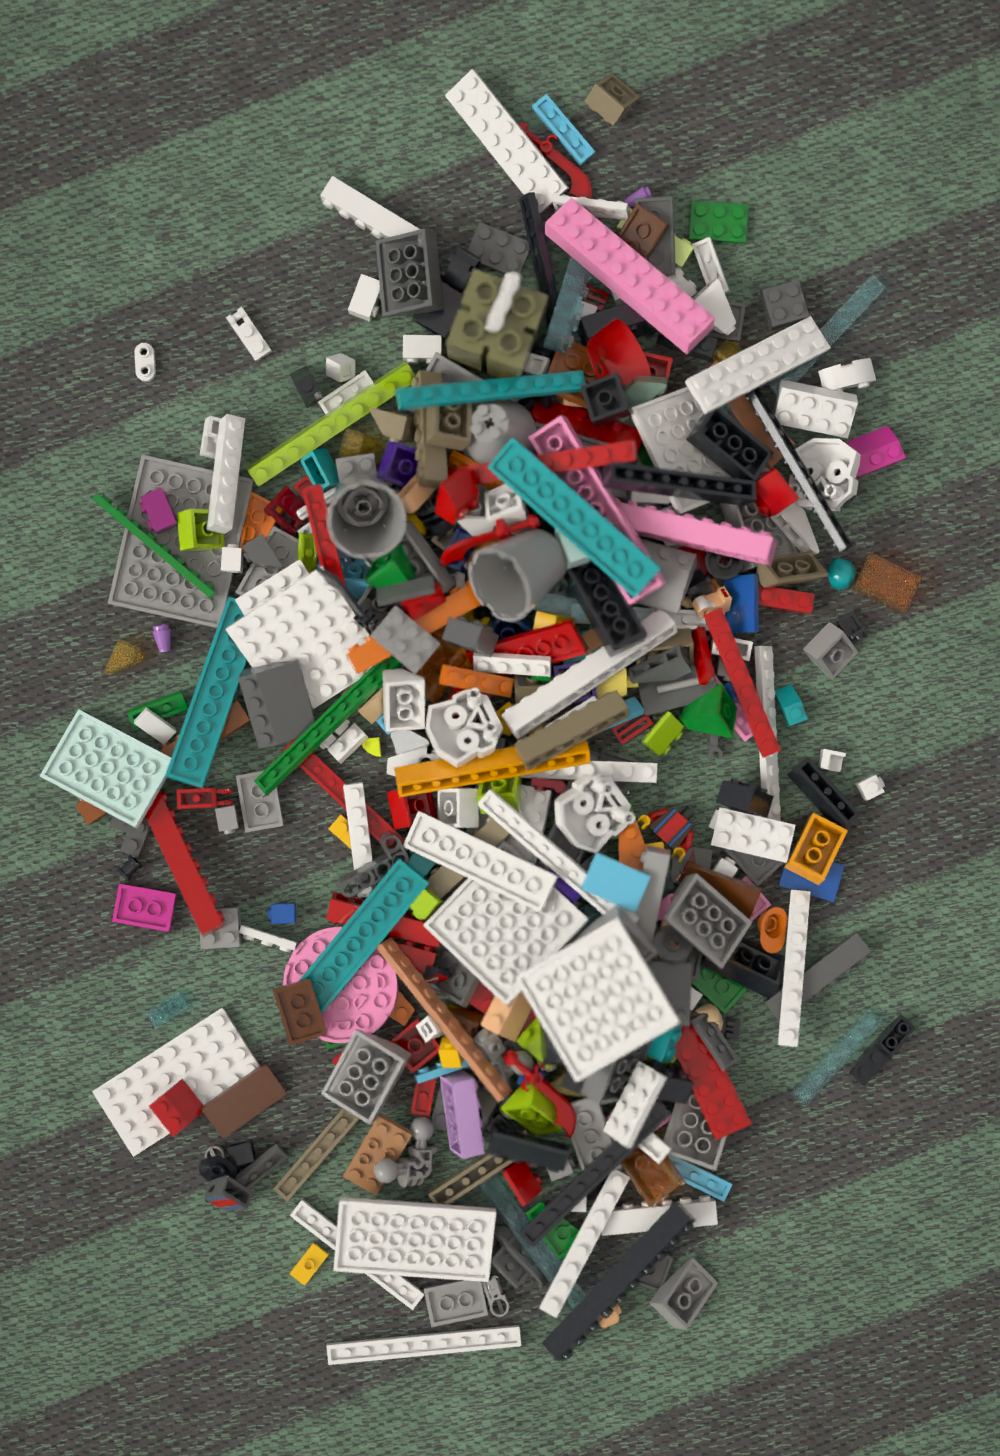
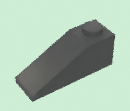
(662, 667)

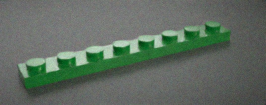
(163, 551)

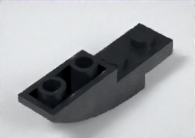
(881, 1049)

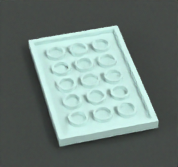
(107, 768)

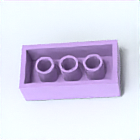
(462, 1114)

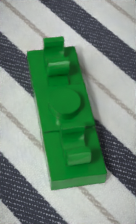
(162, 706)

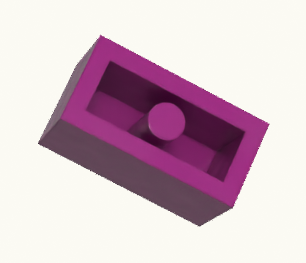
(159, 511)

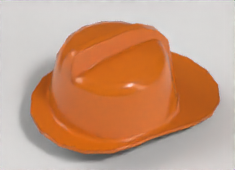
(772, 929)

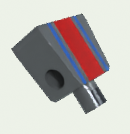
(228, 1194)

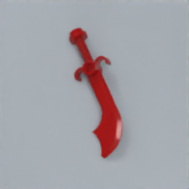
(580, 183)
(502, 532)
(565, 1112)

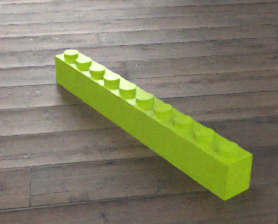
(330, 424)

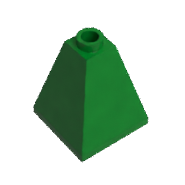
(390, 569)
(711, 713)

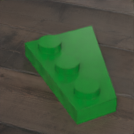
(718, 989)
(558, 1238)

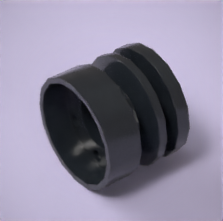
(433, 523)

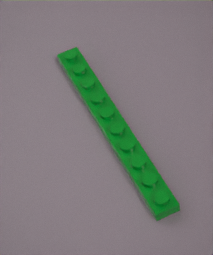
(325, 725)

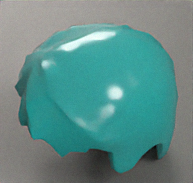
(841, 574)

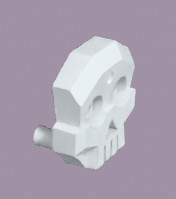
(825, 459)
(449, 734)
(579, 821)

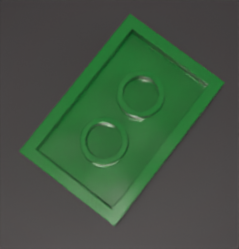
(719, 221)

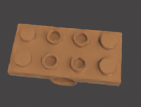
(383, 1140)

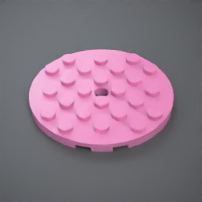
(366, 997)

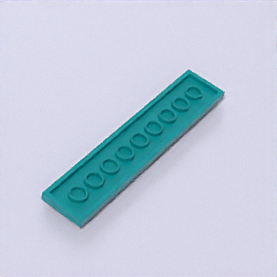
(574, 517)
(209, 705)
(364, 931)

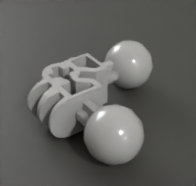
(506, 1072)
(419, 1166)

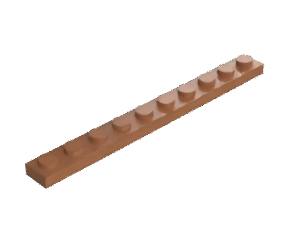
(444, 1019)

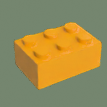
(816, 849)

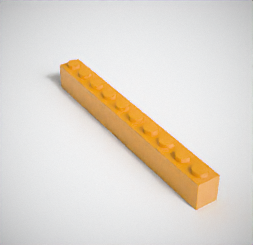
(499, 765)

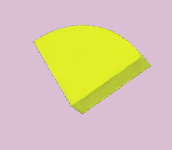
(372, 746)

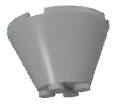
(495, 425)

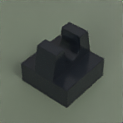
(730, 1028)

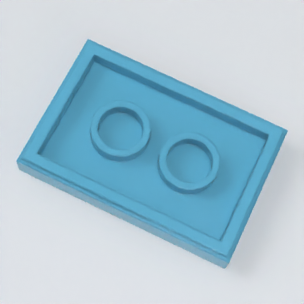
(615, 882)

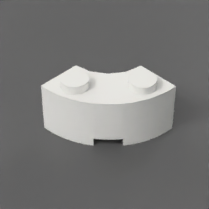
(840, 377)

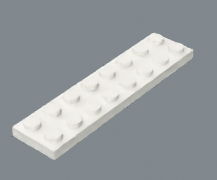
(505, 139)
(757, 365)
(480, 861)

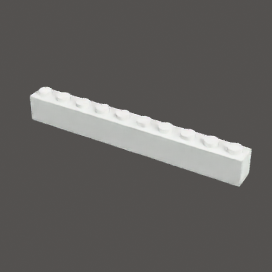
(584, 677)

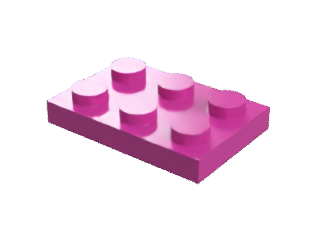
(144, 907)

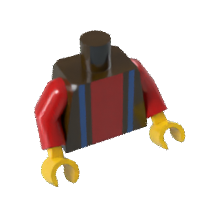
(671, 828)

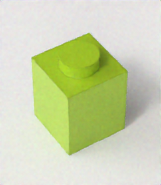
(425, 904)

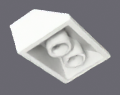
(475, 520)
(403, 700)

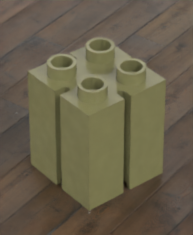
(502, 351)

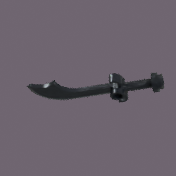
(364, 619)

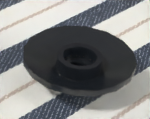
(216, 1167)

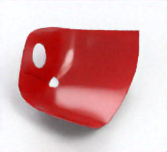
(620, 350)

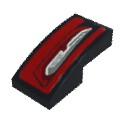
(436, 975)

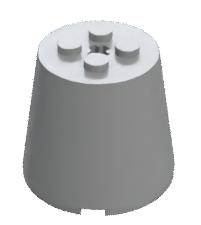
(369, 528)
(517, 573)

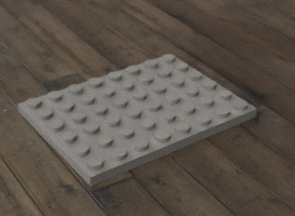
(145, 579)

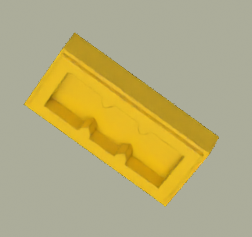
(309, 1263)

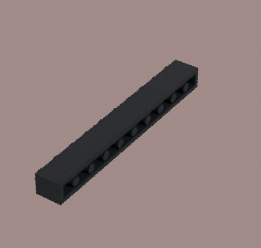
(619, 1281)

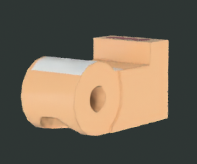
(711, 602)

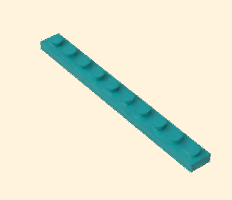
(489, 390)

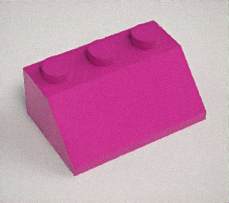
(877, 450)

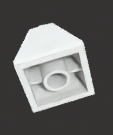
(715, 302)
(506, 505)

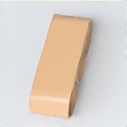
(414, 495)

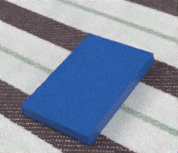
(744, 605)
(826, 890)

